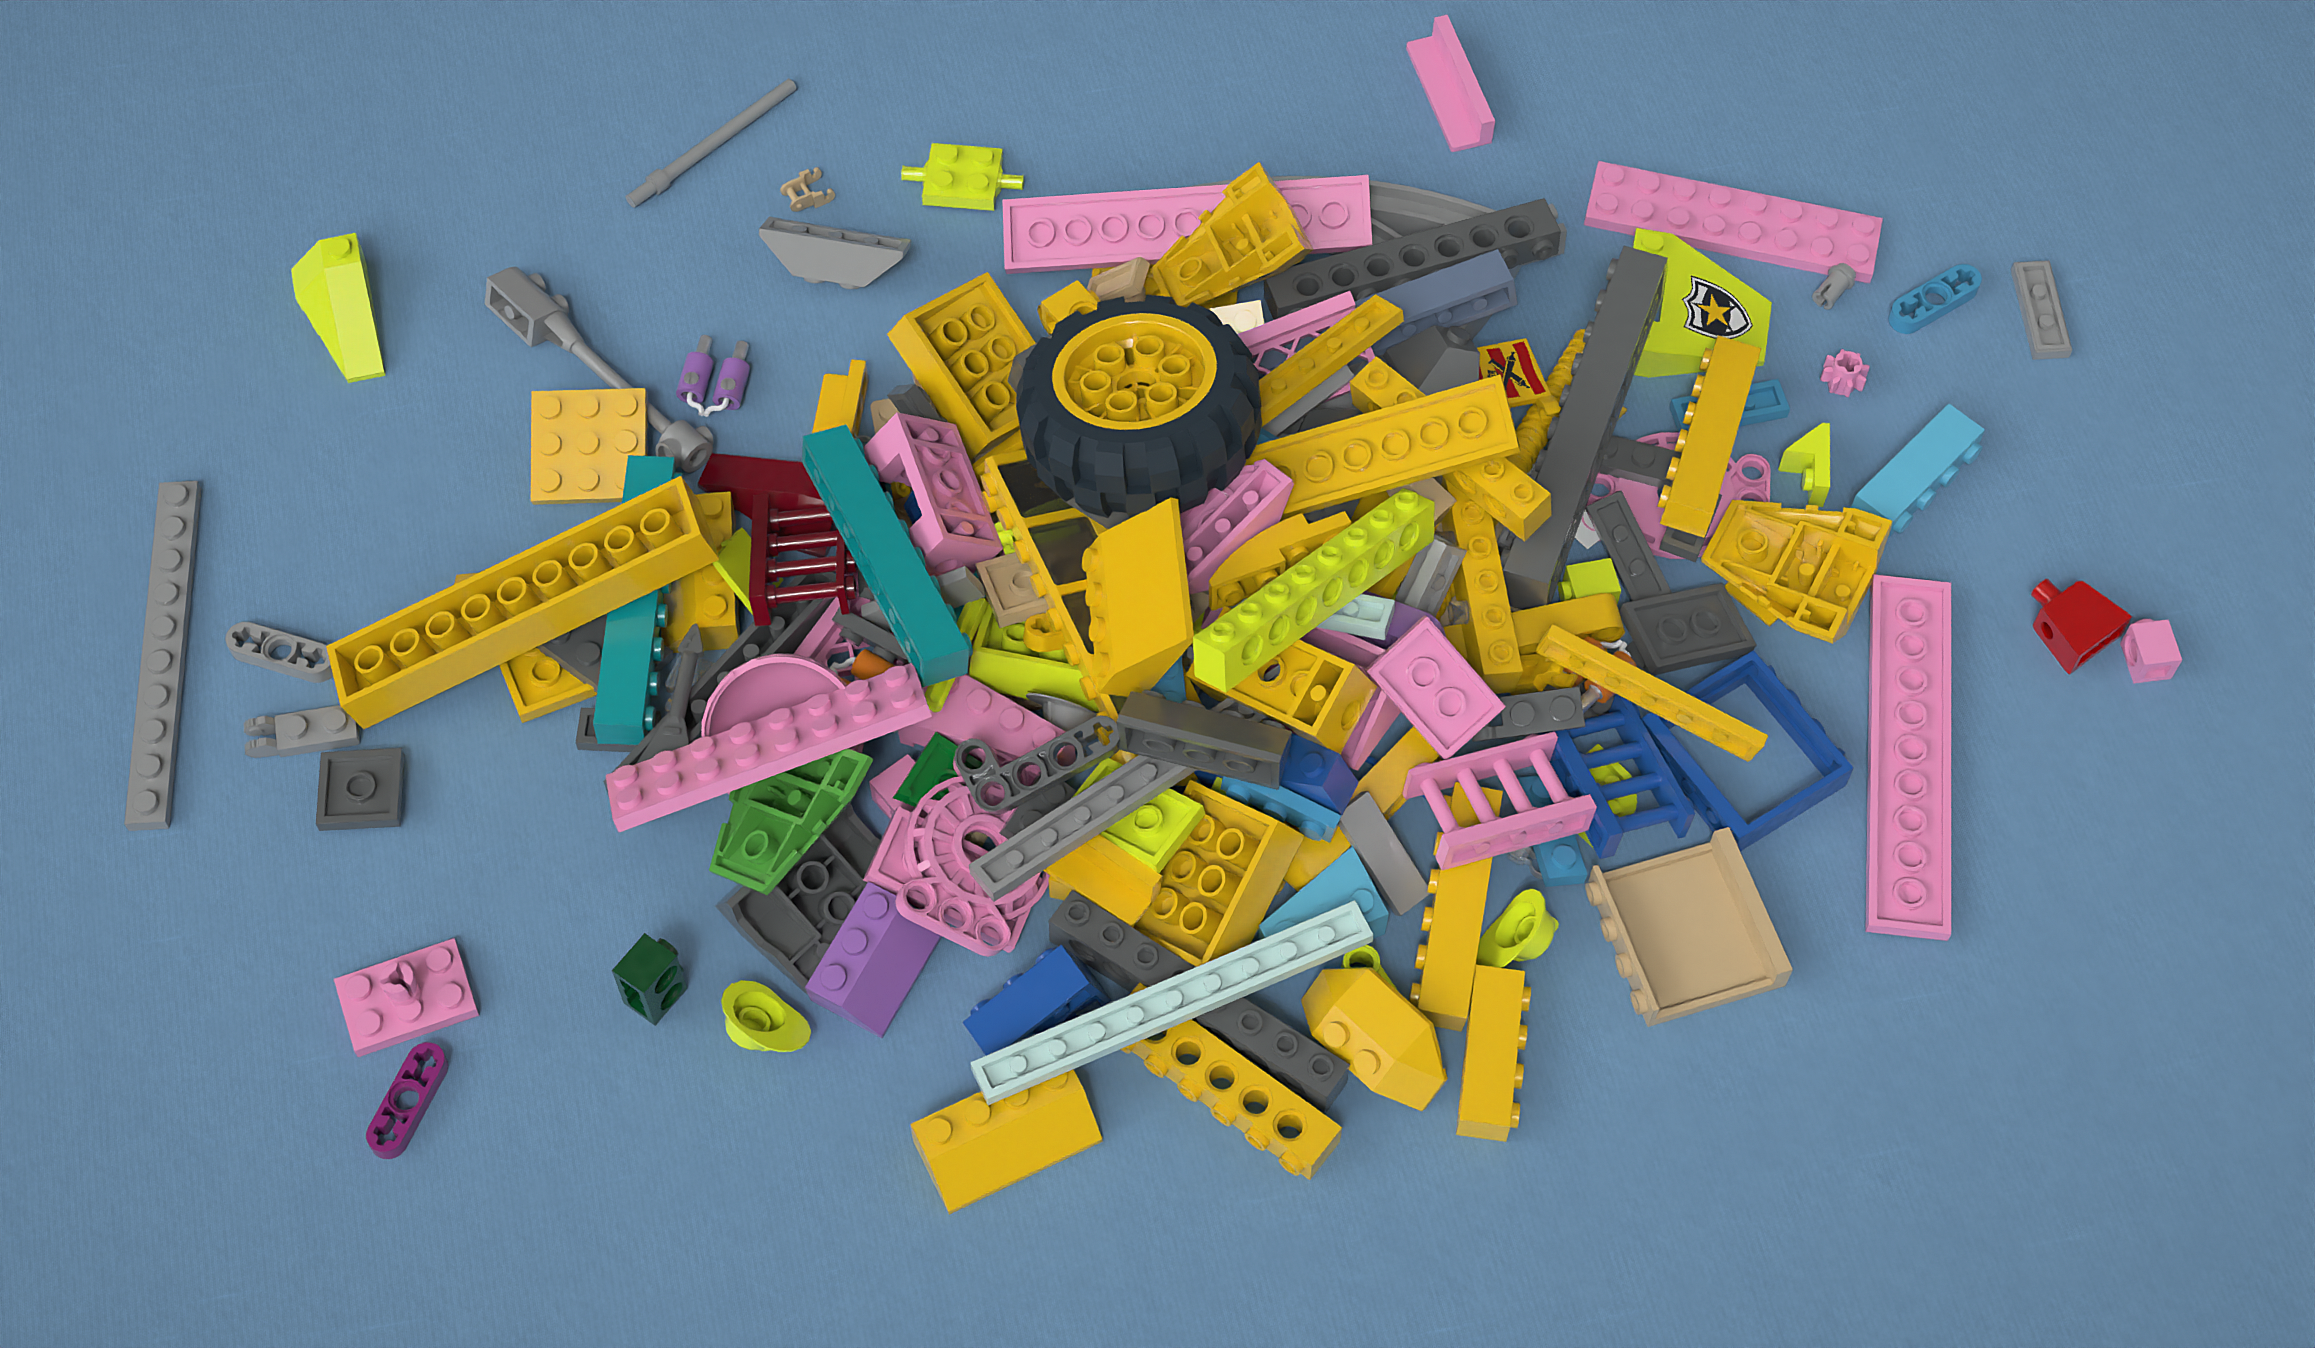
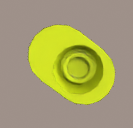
(1519, 933)
(761, 1019)

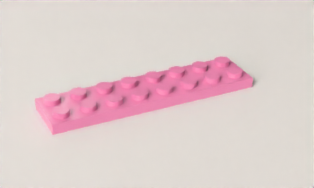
(1734, 220)
(766, 746)

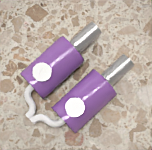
(697, 374)

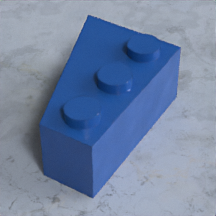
(1035, 1001)

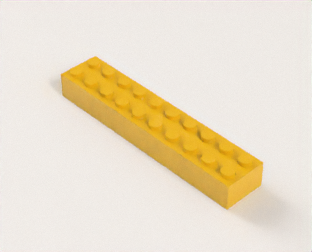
(521, 603)

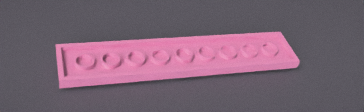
(1124, 225)
(1909, 759)

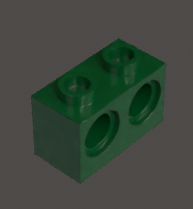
(650, 978)

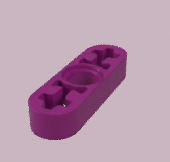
(382, 1122)

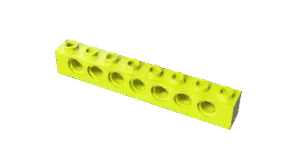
(1313, 590)

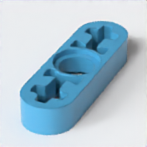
(1930, 312)

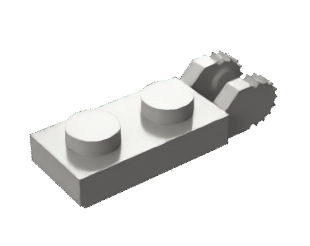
(301, 732)

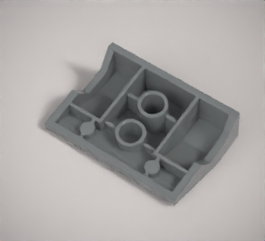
(810, 903)

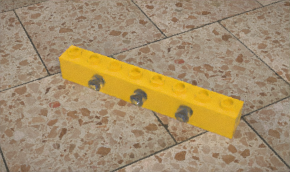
(1481, 594)

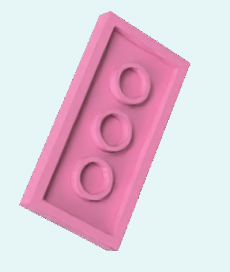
(891, 873)

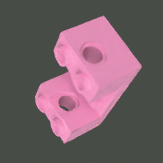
(934, 462)

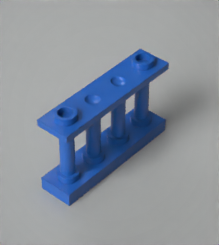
(1573, 772)

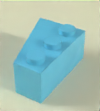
(1333, 887)

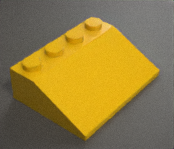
(963, 359)
(1138, 600)
(1219, 879)

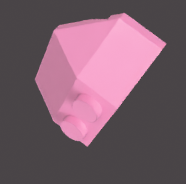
(1231, 518)

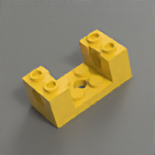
(1312, 694)

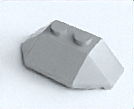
(832, 253)

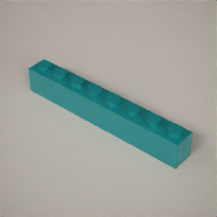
(886, 556)
(632, 636)

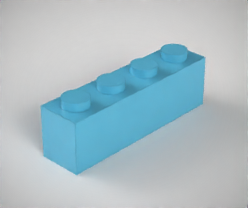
(1921, 468)

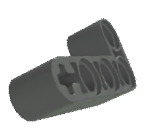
(1044, 756)

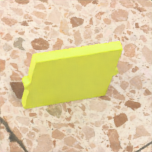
(735, 564)

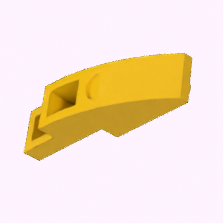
(1269, 556)

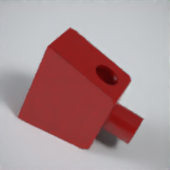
(2076, 622)

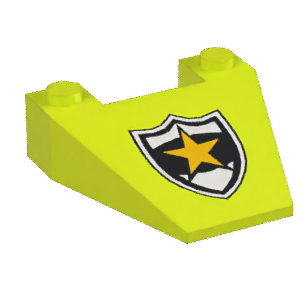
(1697, 307)

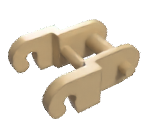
(810, 198)

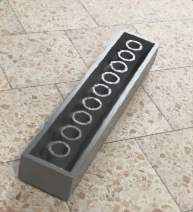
(1586, 422)

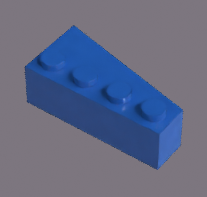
(1312, 773)

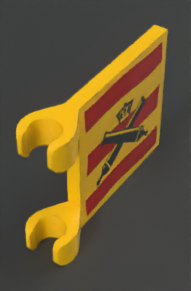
(1520, 376)

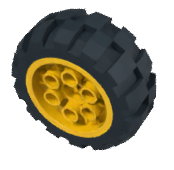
(1139, 406)

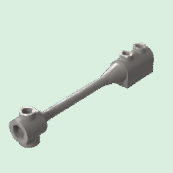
(538, 317)

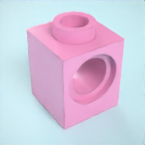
(2150, 651)

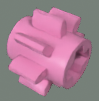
(1844, 373)

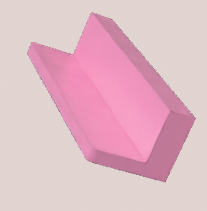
(1452, 87)

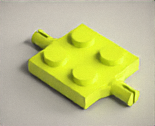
(962, 177)

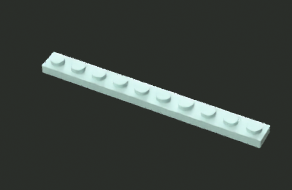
(1170, 1002)

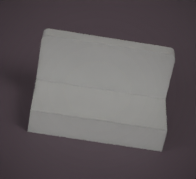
(1431, 575)

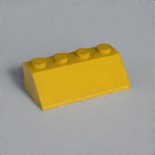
(704, 594)
(985, 1147)

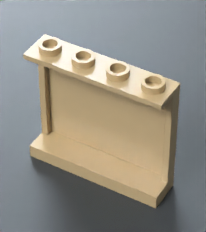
(1689, 930)

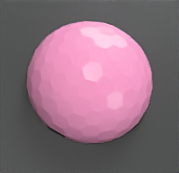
(765, 686)

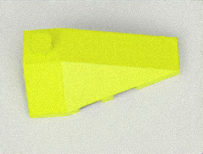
(337, 298)

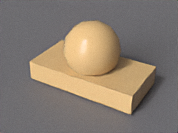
(1122, 281)

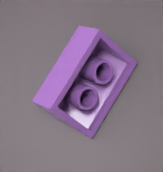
(871, 962)

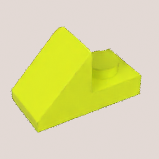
(1811, 458)

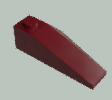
(783, 480)

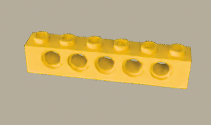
(1493, 485)
(1249, 1084)

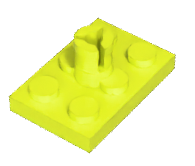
(1155, 828)

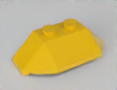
(1376, 1033)

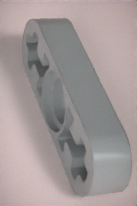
(268, 640)

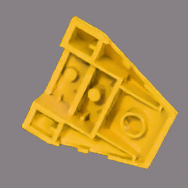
(1236, 245)
(1800, 562)

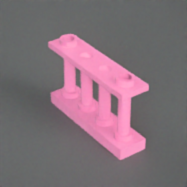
(1499, 834)

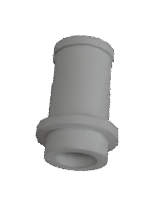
(1839, 279)

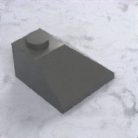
(1436, 359)

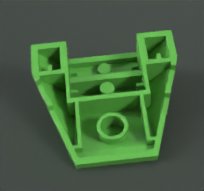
(783, 818)

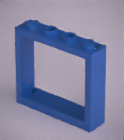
(1789, 713)

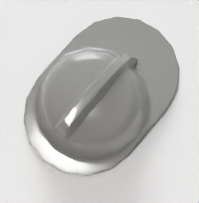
(1062, 712)

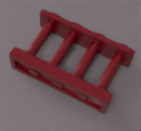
(766, 569)

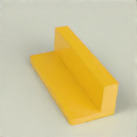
(842, 399)
(1109, 878)

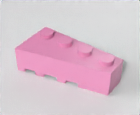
(986, 715)

